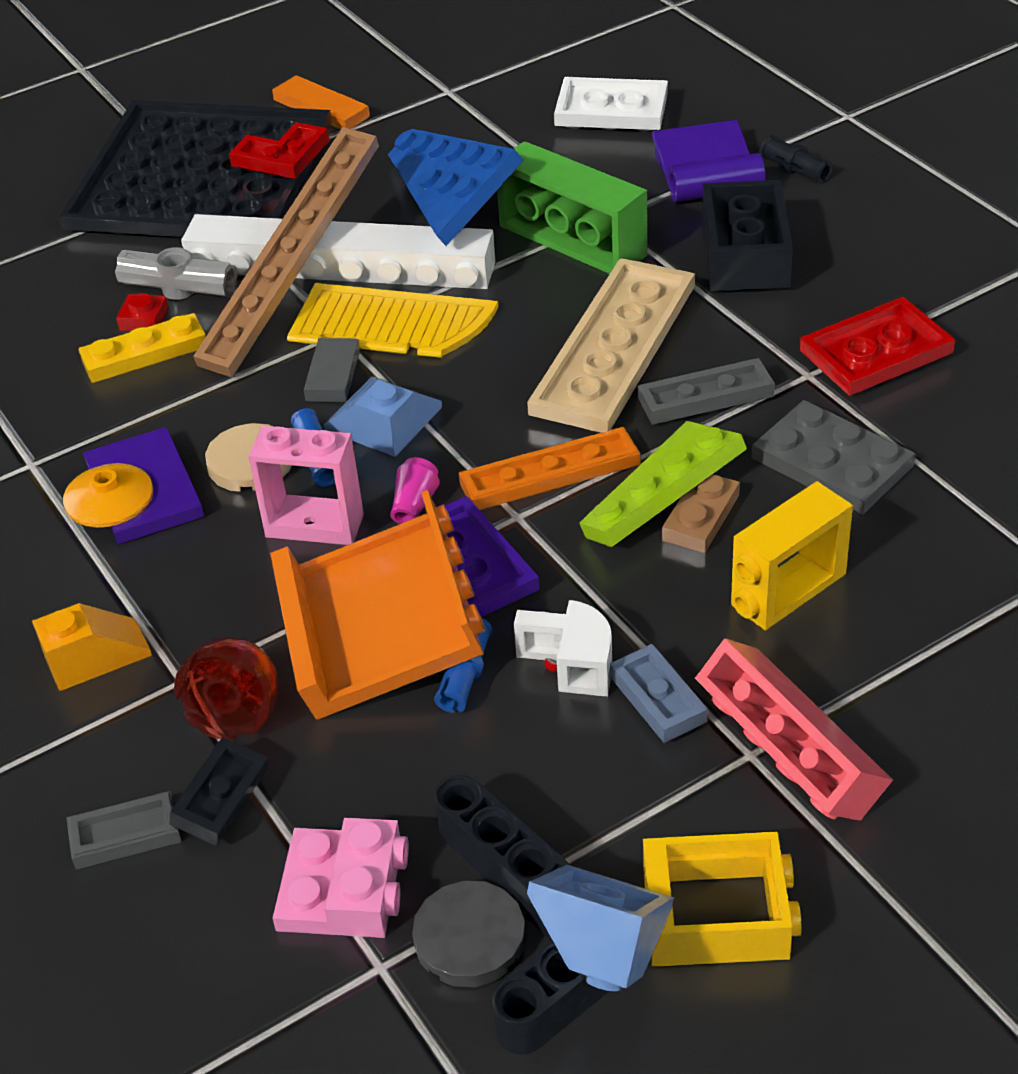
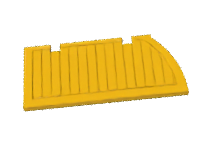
(391, 319)

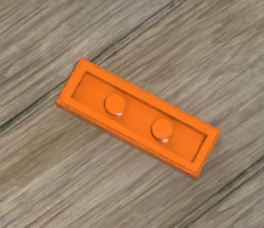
(308, 95)

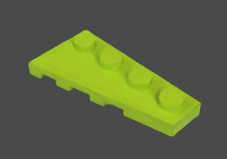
(661, 479)

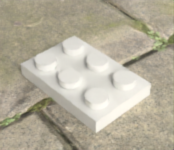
(611, 103)

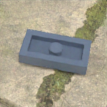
(658, 693)

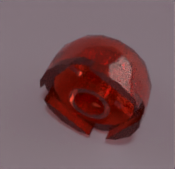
(227, 687)

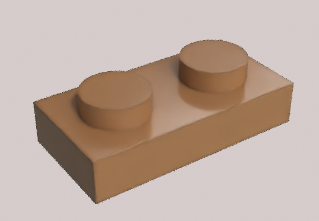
(701, 513)

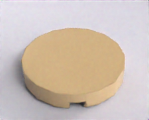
(229, 460)

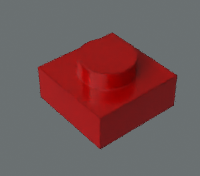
(142, 311)

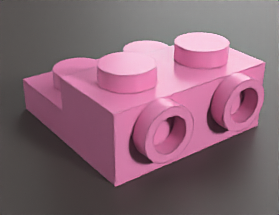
(342, 879)

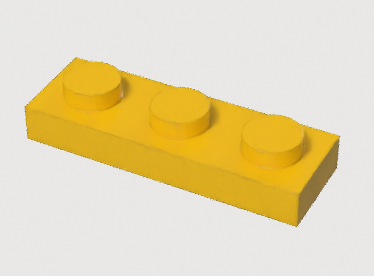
(142, 347)

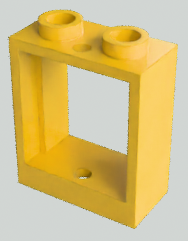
(810, 522)
(723, 858)

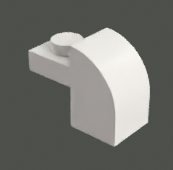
(575, 640)

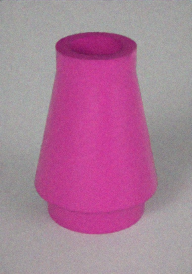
(412, 479)

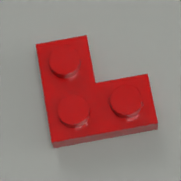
(282, 157)

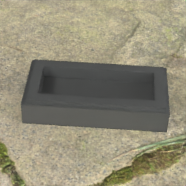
(332, 370)
(122, 830)

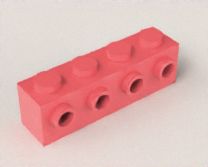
(793, 731)

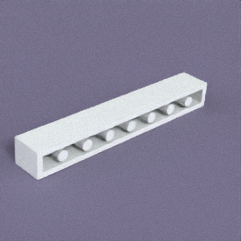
(354, 251)

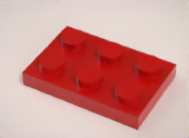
(876, 345)

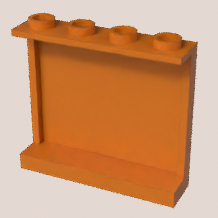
(377, 612)

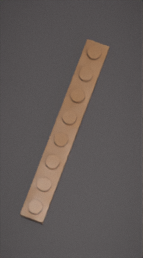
(285, 253)

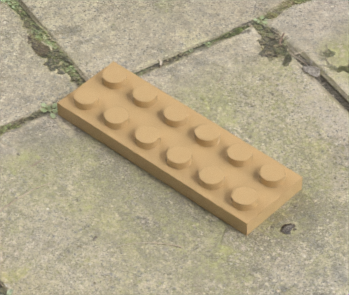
(611, 346)

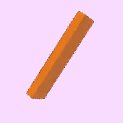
(549, 468)

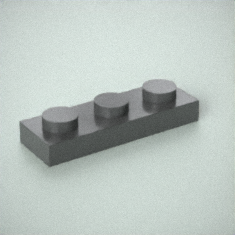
(705, 391)

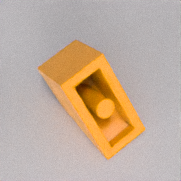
(88, 643)

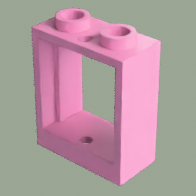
(286, 515)

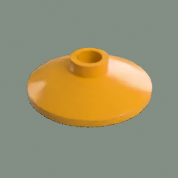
(108, 495)

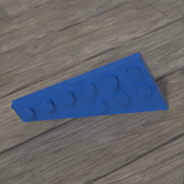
(450, 176)

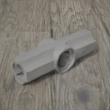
(176, 273)

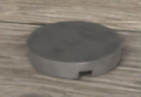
(469, 933)

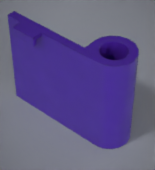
(704, 156)

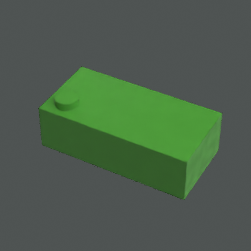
(574, 209)

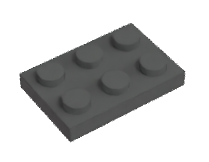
(835, 452)

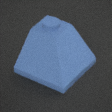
(384, 416)
(600, 924)

